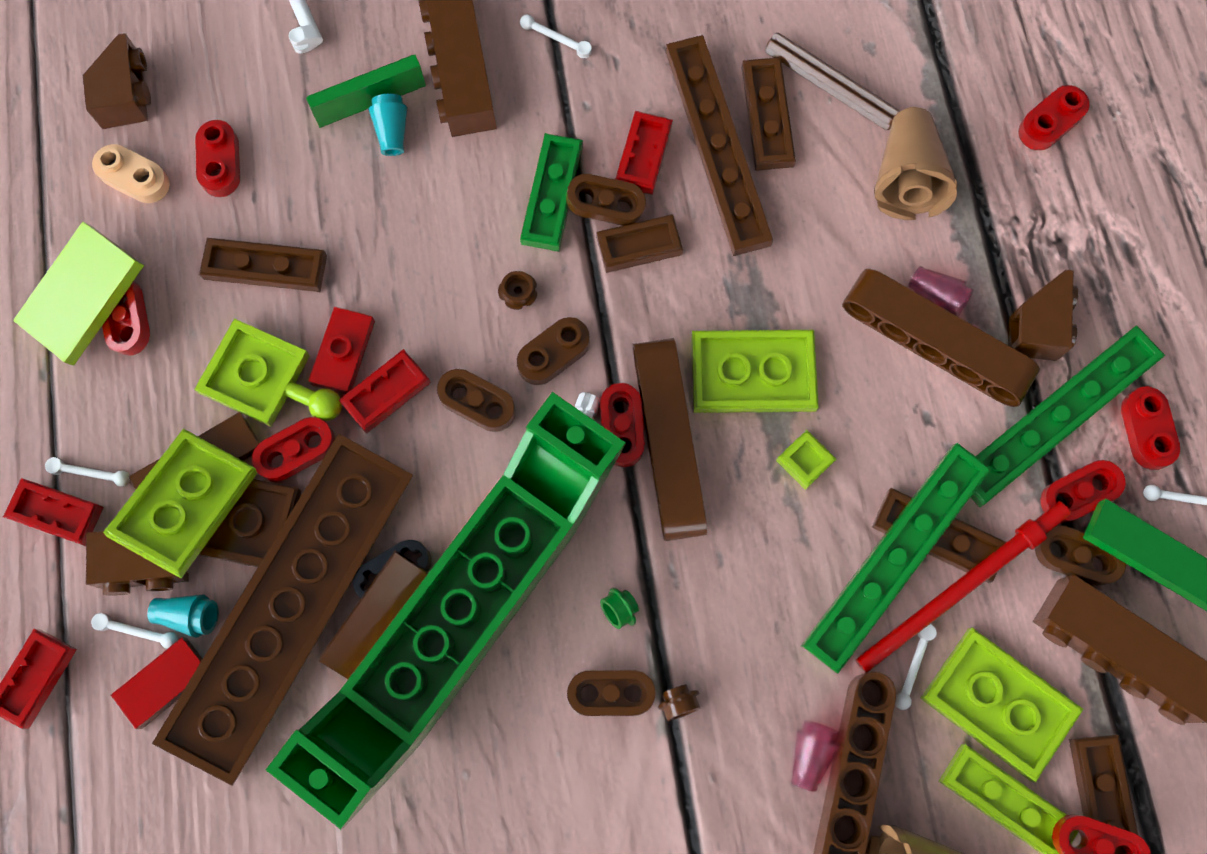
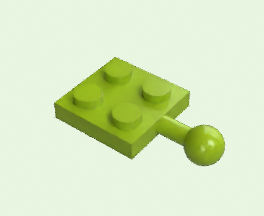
(258, 374)

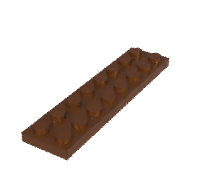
(283, 611)

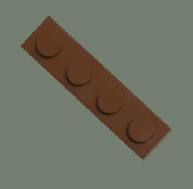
(459, 66)
(1126, 647)

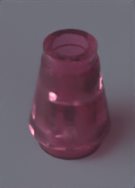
(941, 289)
(813, 754)

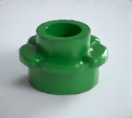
(619, 608)

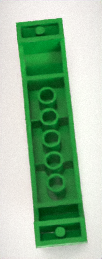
(451, 617)

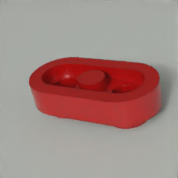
(1056, 115)
(217, 154)
(125, 320)
(625, 425)
(1146, 427)
(294, 447)
(1079, 489)
(1095, 837)

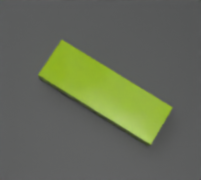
(1003, 799)

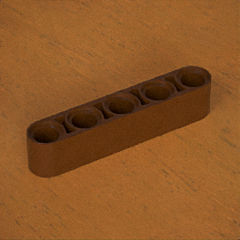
(941, 337)
(669, 440)
(866, 762)

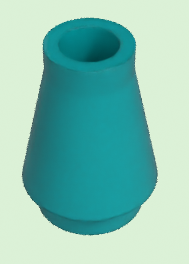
(389, 122)
(185, 614)

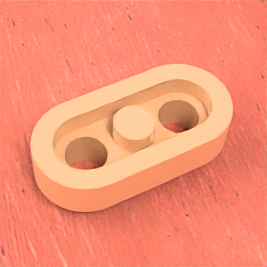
(128, 171)

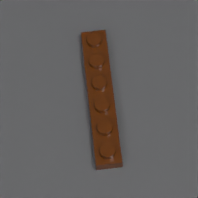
(719, 146)

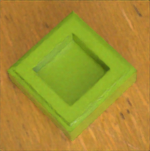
(806, 459)

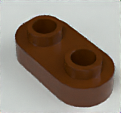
(605, 195)
(555, 351)
(478, 400)
(1077, 557)
(611, 693)

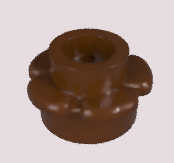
(515, 280)
(679, 702)

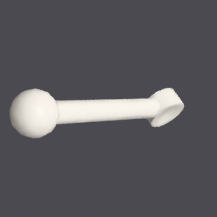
(582, 48)
(56, 466)
(1153, 493)
(103, 622)
(903, 699)

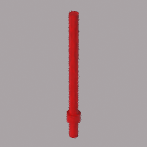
(1027, 535)

